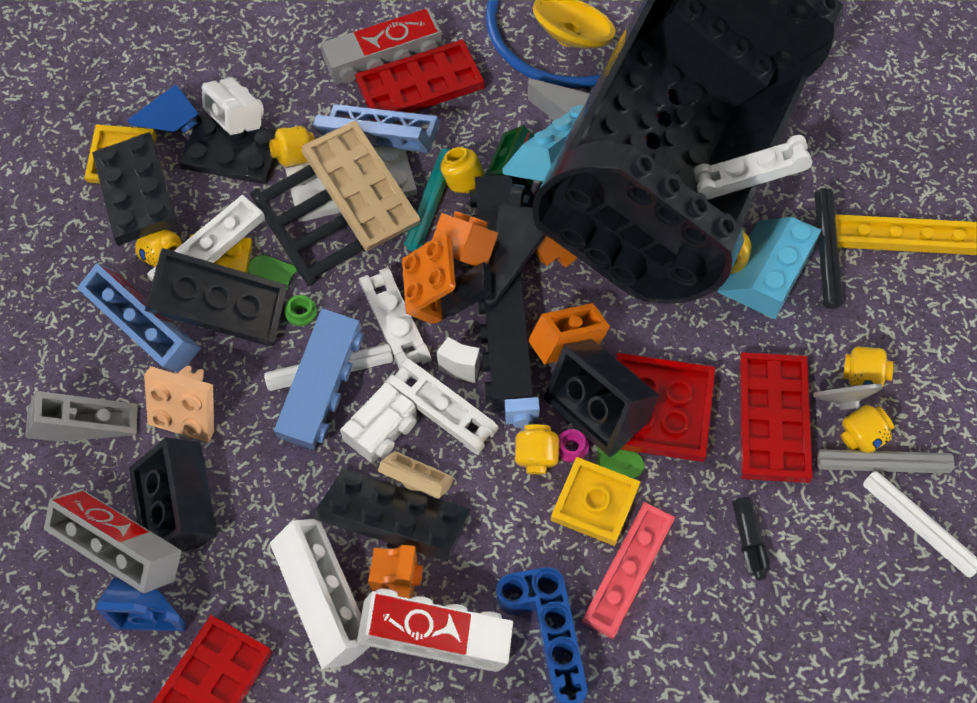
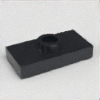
(468, 289)

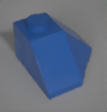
(167, 113)
(132, 610)

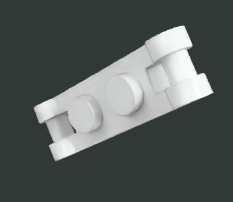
(753, 168)
(392, 318)
(443, 405)

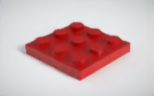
(682, 411)

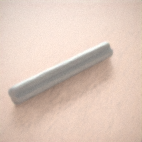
(885, 461)

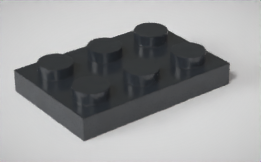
(234, 156)

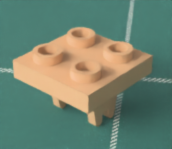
(180, 402)

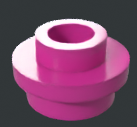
(576, 437)

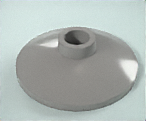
(848, 396)

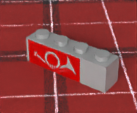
(380, 45)
(112, 540)

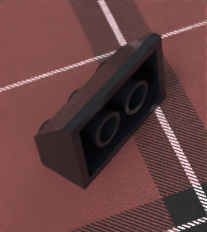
(599, 395)
(174, 493)

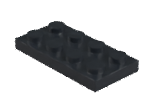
(134, 189)
(216, 297)
(393, 514)

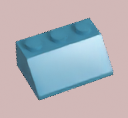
(539, 152)
(775, 263)

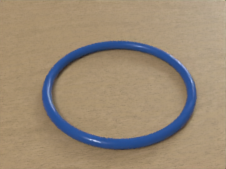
(521, 66)

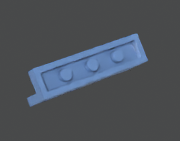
(383, 132)

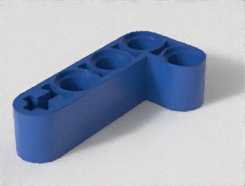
(552, 639)

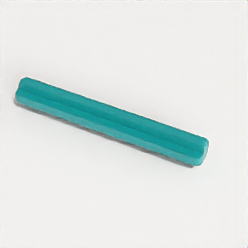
(427, 205)

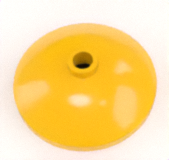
(574, 23)

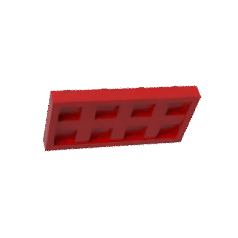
(421, 79)
(774, 418)
(216, 667)

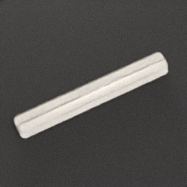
(361, 360)
(922, 523)

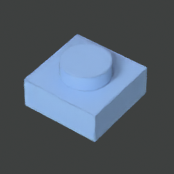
(522, 411)

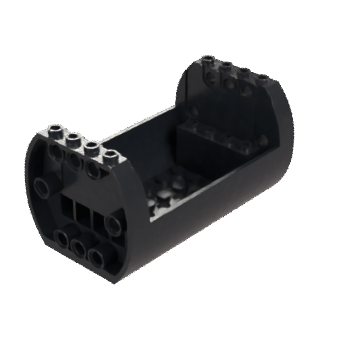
(734, 86)

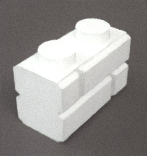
(232, 106)
(380, 423)

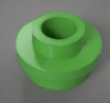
(298, 302)

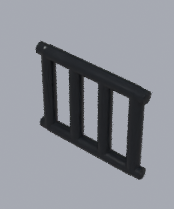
(294, 248)

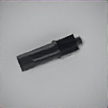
(751, 539)

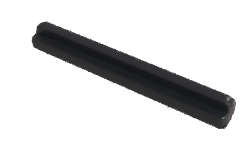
(828, 248)

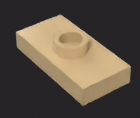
(415, 474)

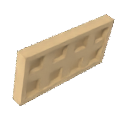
(360, 185)

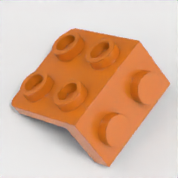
(428, 277)

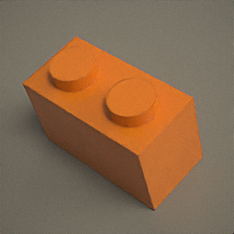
(469, 237)
(566, 327)

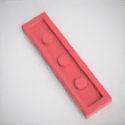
(628, 570)

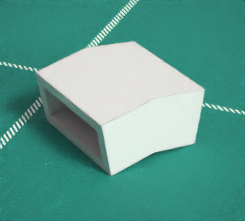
(459, 360)

